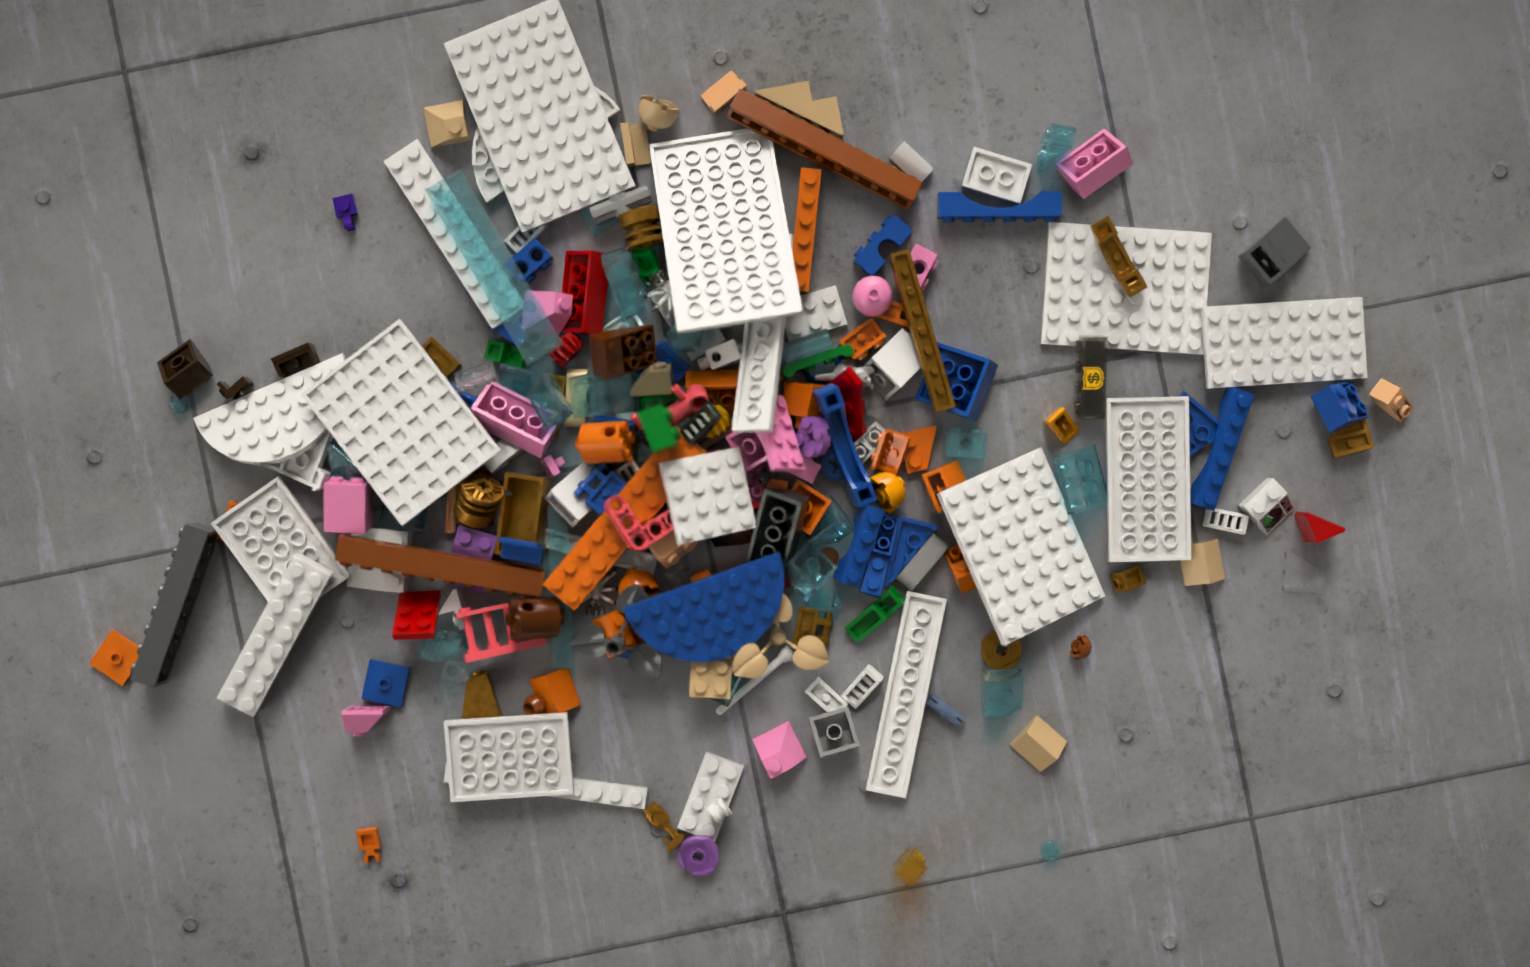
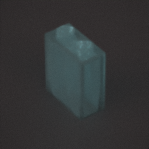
(806, 347)

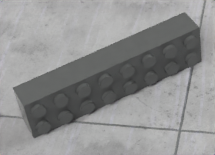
(174, 605)

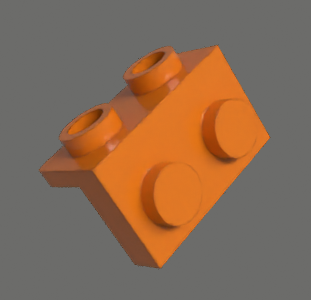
(863, 338)
(890, 451)

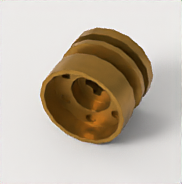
(642, 227)
(478, 500)

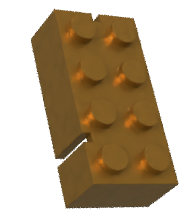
(526, 511)

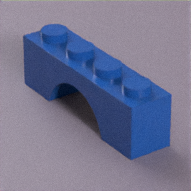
(853, 563)

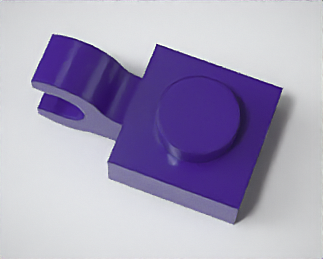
(346, 208)

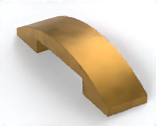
(1117, 257)

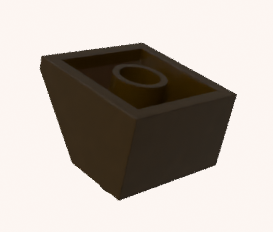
(184, 369)

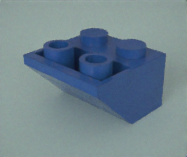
(1340, 406)

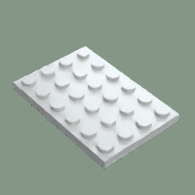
(269, 531)
(509, 757)

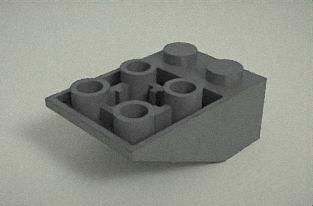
(1274, 252)

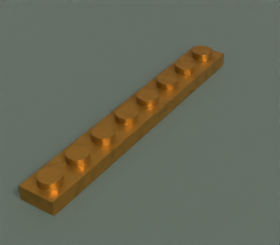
(921, 331)

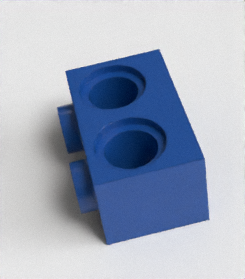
(525, 256)

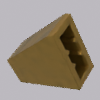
(480, 697)

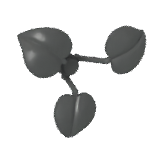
(592, 640)

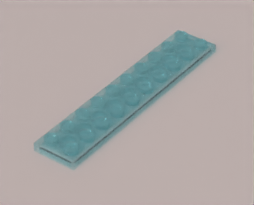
(494, 267)

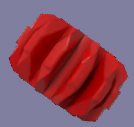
(570, 349)

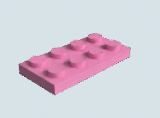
(782, 444)

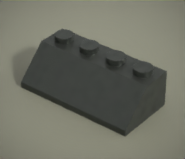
(778, 525)

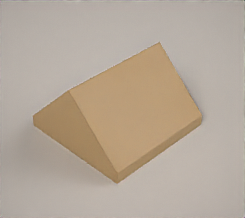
(1204, 565)
(1039, 743)

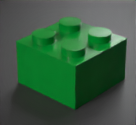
(659, 429)

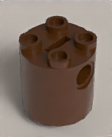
(534, 618)

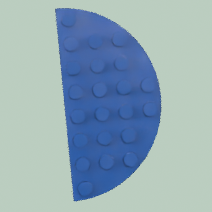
(713, 614)

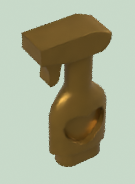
(661, 820)

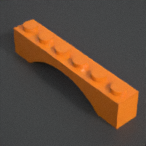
(805, 226)

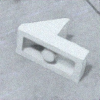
(453, 603)

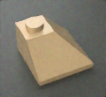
(447, 124)

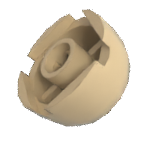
(657, 113)

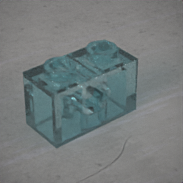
(952, 445)

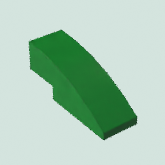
(875, 614)

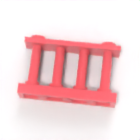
(494, 647)

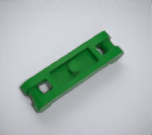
(810, 363)

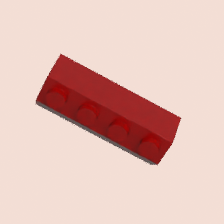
(588, 284)

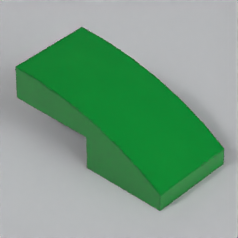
(647, 263)
(504, 353)

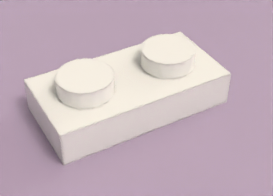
(825, 695)

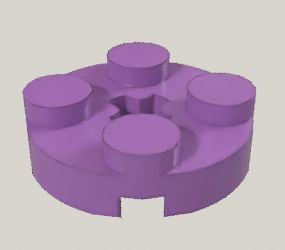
(810, 428)
(699, 844)

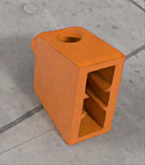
(801, 399)

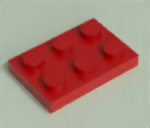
(416, 615)

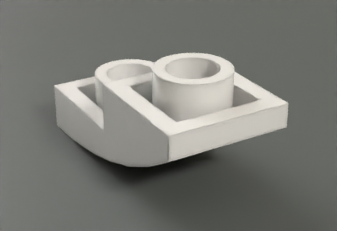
(867, 442)
(501, 459)

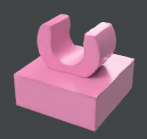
(551, 466)

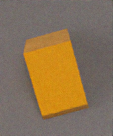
(1061, 425)

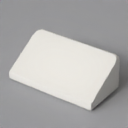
(911, 162)

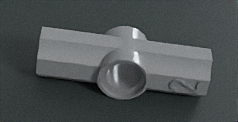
(620, 203)

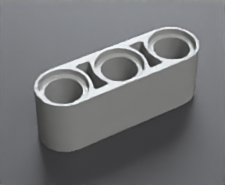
(922, 562)

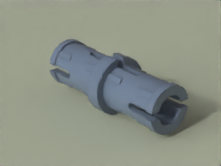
(945, 710)

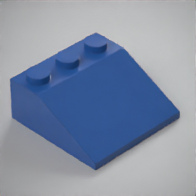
(968, 380)

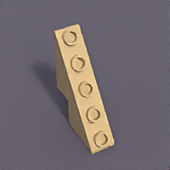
(798, 101)

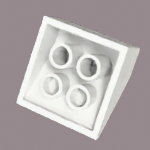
(374, 578)

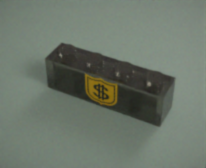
(1091, 376)

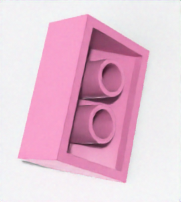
(1094, 163)

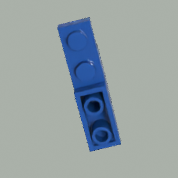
(879, 558)

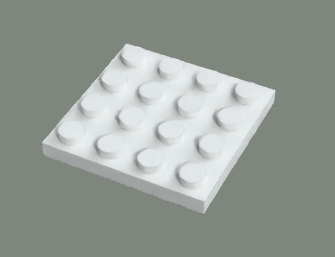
(707, 495)

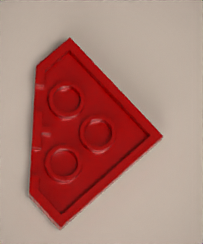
(850, 389)

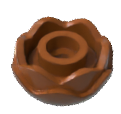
(1081, 647)
(534, 705)

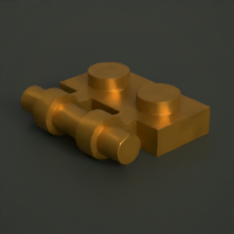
(806, 625)

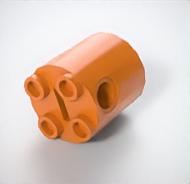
(605, 442)

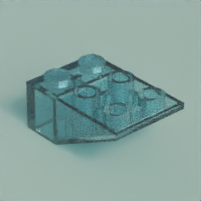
(600, 396)

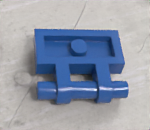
(609, 487)

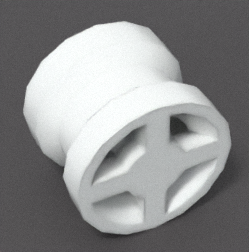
(719, 810)

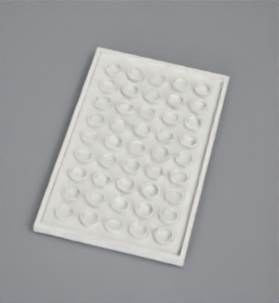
(539, 115)
(724, 230)

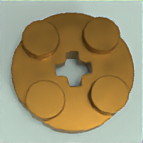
(996, 660)

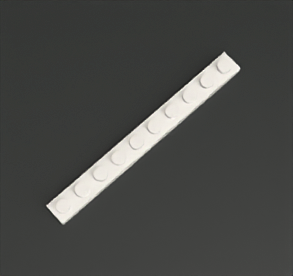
(601, 792)

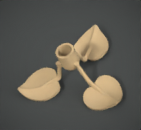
(809, 653)

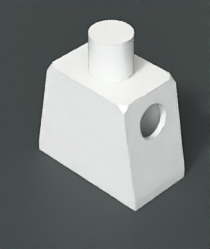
(729, 351)

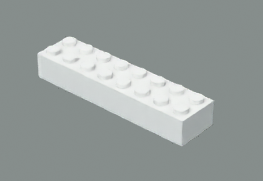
(275, 634)

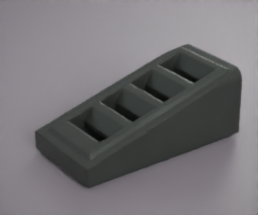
(692, 432)

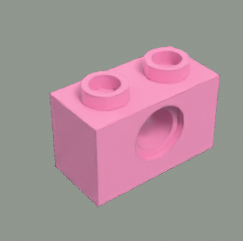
(926, 259)

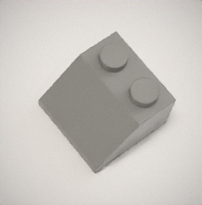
(834, 732)

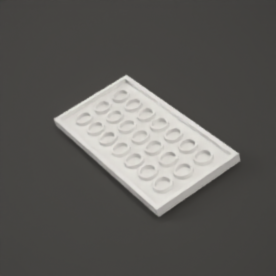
(1284, 342)
(1148, 479)

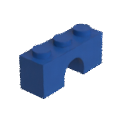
(893, 231)

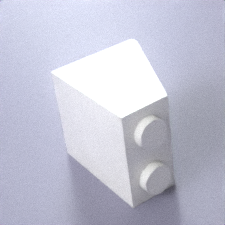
(894, 364)

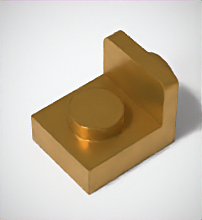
(1127, 579)

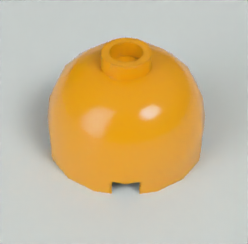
(888, 490)

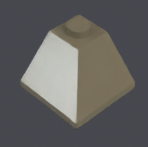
(654, 380)

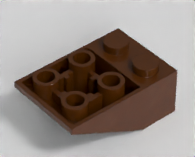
(622, 351)

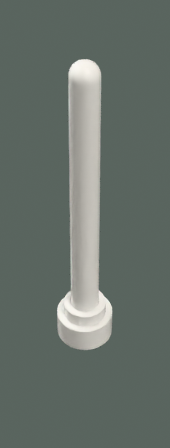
(783, 656)

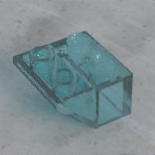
(1056, 143)
(441, 647)

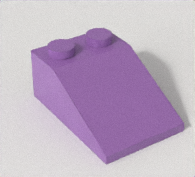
(474, 543)

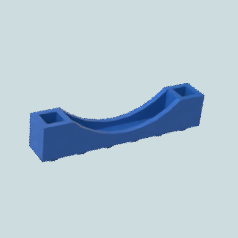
(955, 205)
(1232, 417)
(851, 468)

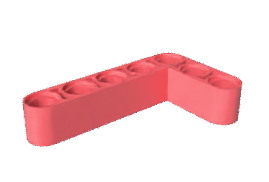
(635, 528)

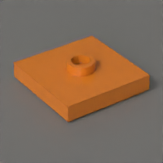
(116, 657)

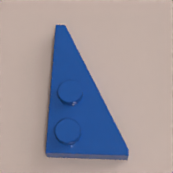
(909, 538)

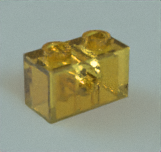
(910, 865)

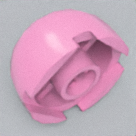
(872, 296)

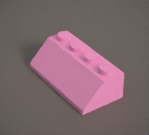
(512, 419)

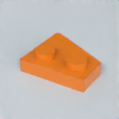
(919, 449)

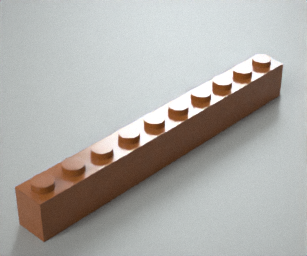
(823, 149)
(439, 565)

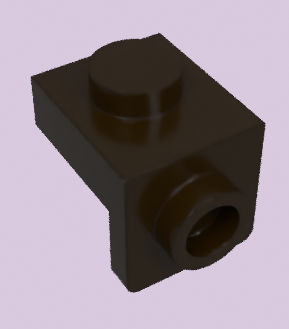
(238, 389)

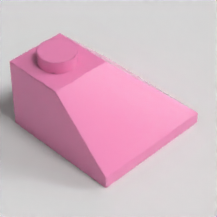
(556, 306)
(363, 718)
(779, 749)

